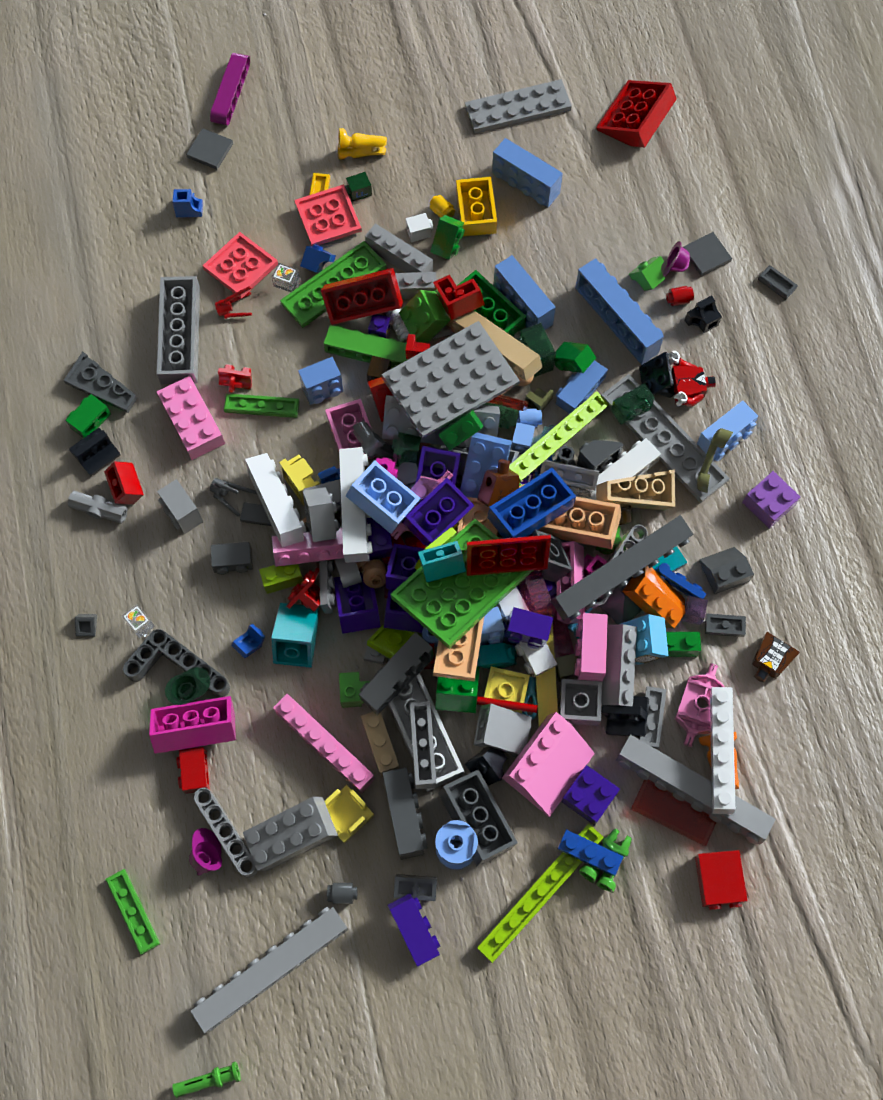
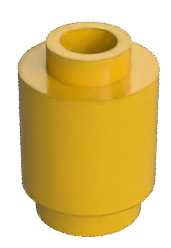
(441, 206)

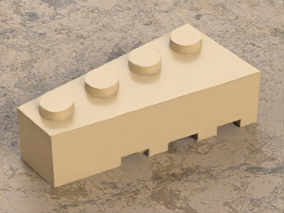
(643, 491)

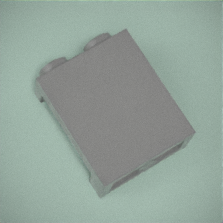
(502, 729)

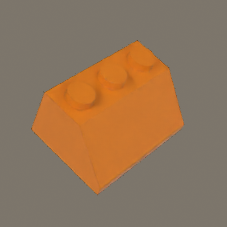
(656, 596)

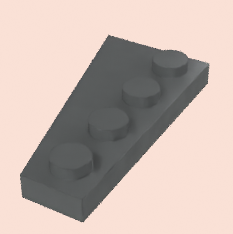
(92, 379)

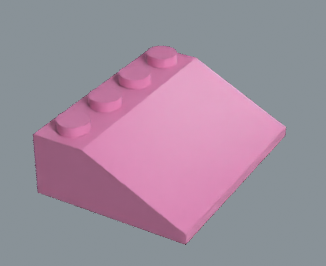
(549, 763)

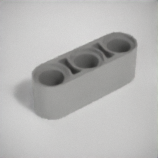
(348, 572)

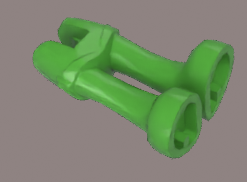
(606, 880)

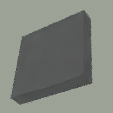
(209, 148)
(707, 254)

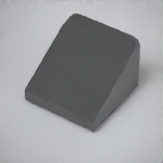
(85, 624)

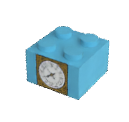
(650, 639)

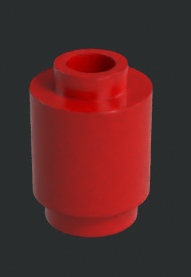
(680, 296)

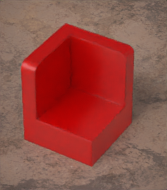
(414, 348)

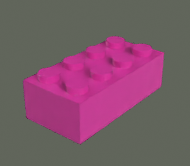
(192, 725)

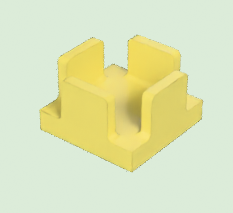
(297, 475)
(507, 685)
(347, 812)

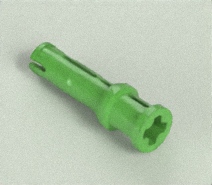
(215, 1078)

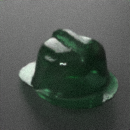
(187, 686)

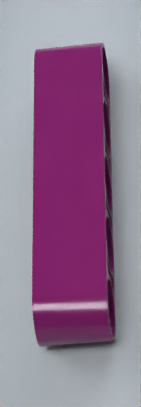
(230, 89)

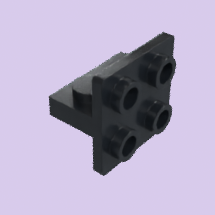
(658, 375)
(94, 451)
(627, 719)

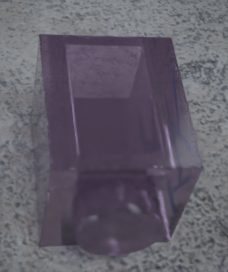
(695, 610)

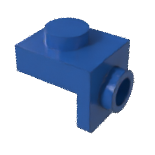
(249, 641)

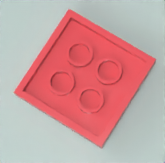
(328, 215)
(240, 264)

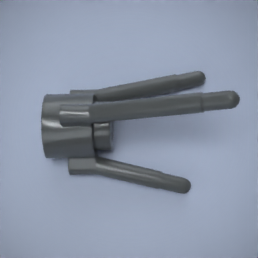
(222, 487)

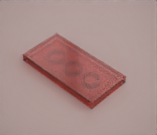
(673, 813)

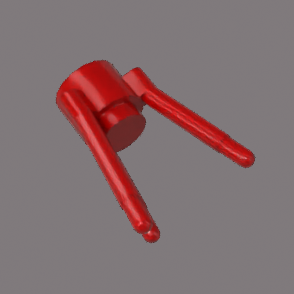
(224, 306)

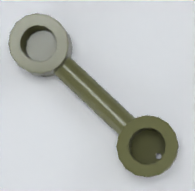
(719, 439)

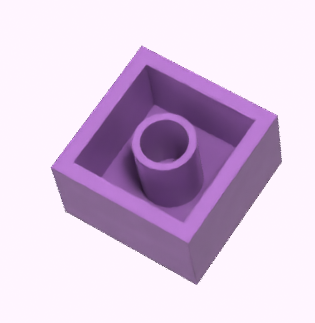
(771, 499)

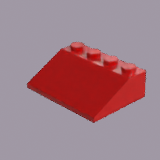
(637, 112)
(507, 555)

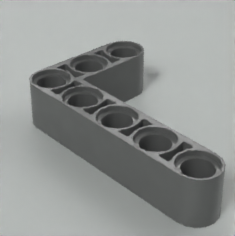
(180, 659)

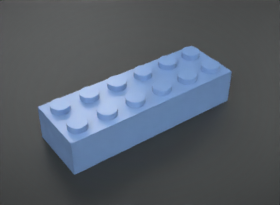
(619, 311)

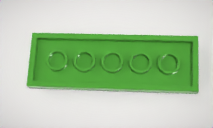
(307, 301)

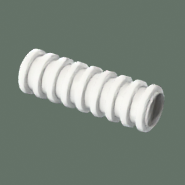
(398, 325)

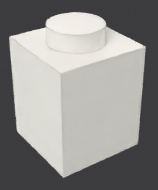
(419, 227)

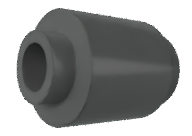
(342, 893)

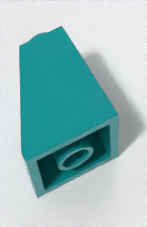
(295, 635)

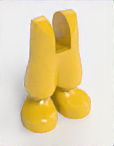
(360, 145)

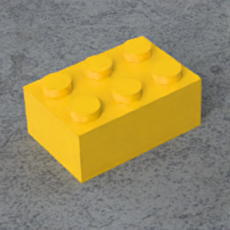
(476, 206)

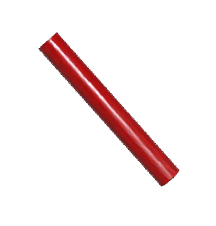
(508, 704)

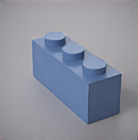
(580, 387)

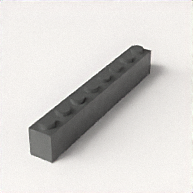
(621, 568)

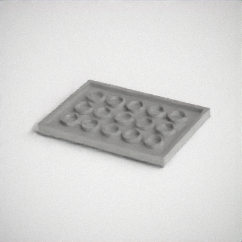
(450, 379)

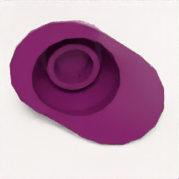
(677, 260)
(205, 851)

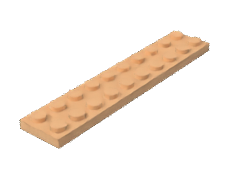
(462, 657)

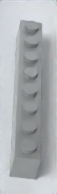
(693, 788)
(269, 970)

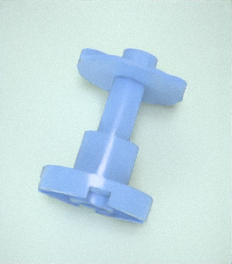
(456, 844)

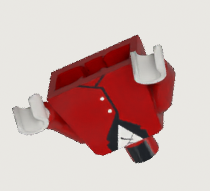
(688, 381)

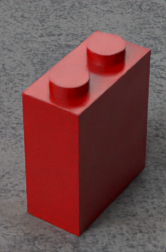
(721, 879)

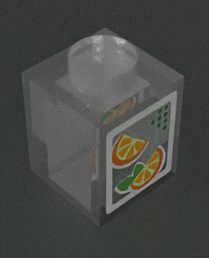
(286, 278)
(138, 621)

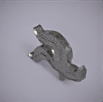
(580, 493)

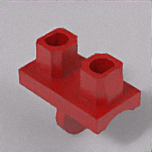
(235, 379)

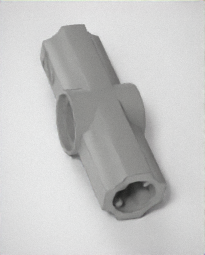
(97, 507)

